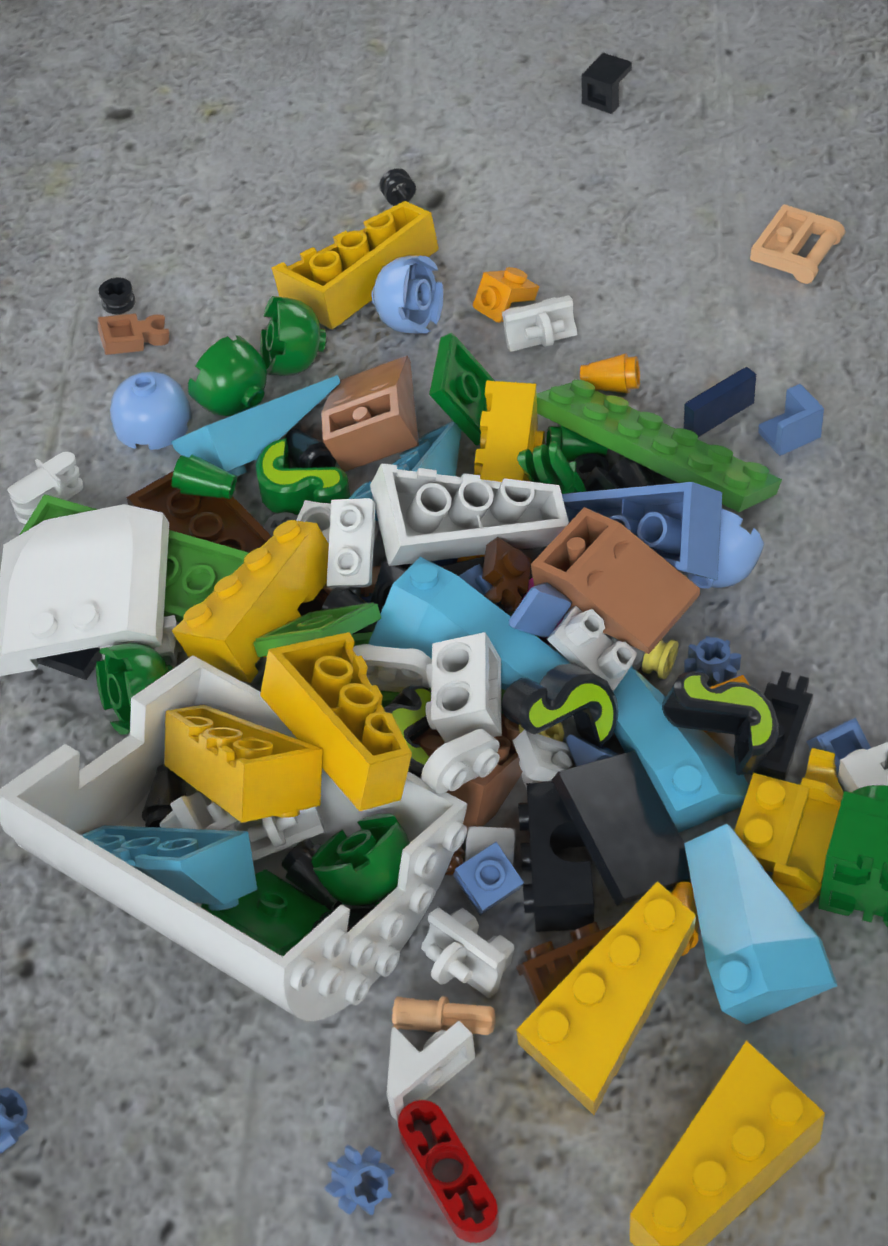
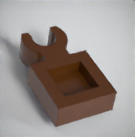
(507, 572)

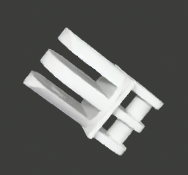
(54, 478)

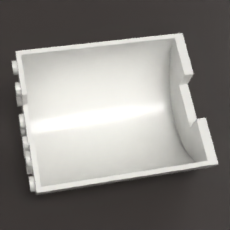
(329, 967)

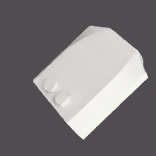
(83, 585)

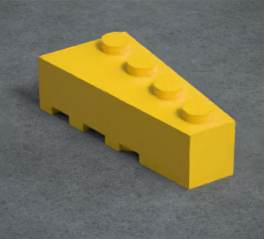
(342, 275)
(506, 430)
(256, 599)
(330, 703)
(242, 764)
(603, 1003)
(728, 1156)

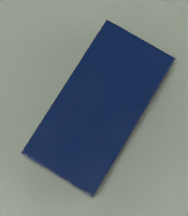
(720, 402)

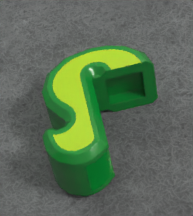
(288, 488)

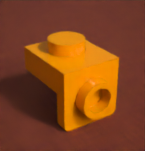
(502, 288)

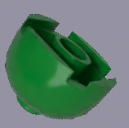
(291, 337)
(229, 378)
(124, 674)
(365, 864)

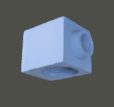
(488, 878)

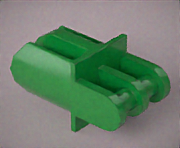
(551, 467)

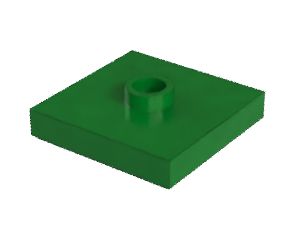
(460, 386)
(273, 914)

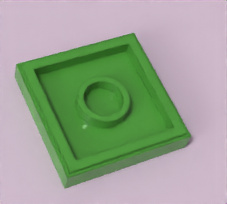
(319, 625)

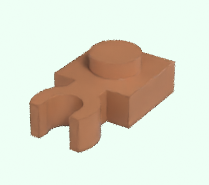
(128, 334)

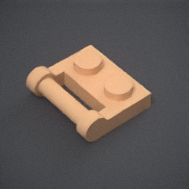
(786, 237)

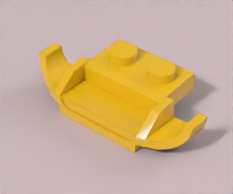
(793, 825)

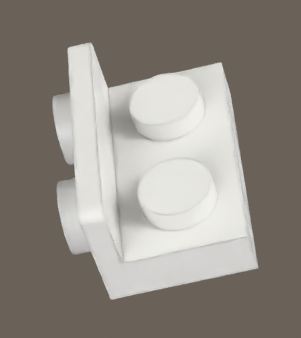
(351, 544)

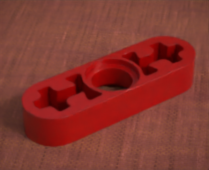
(448, 1147)

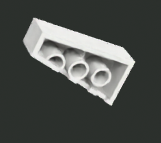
(459, 516)

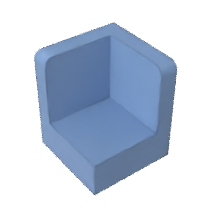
(797, 425)

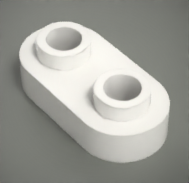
(394, 667)
(461, 761)

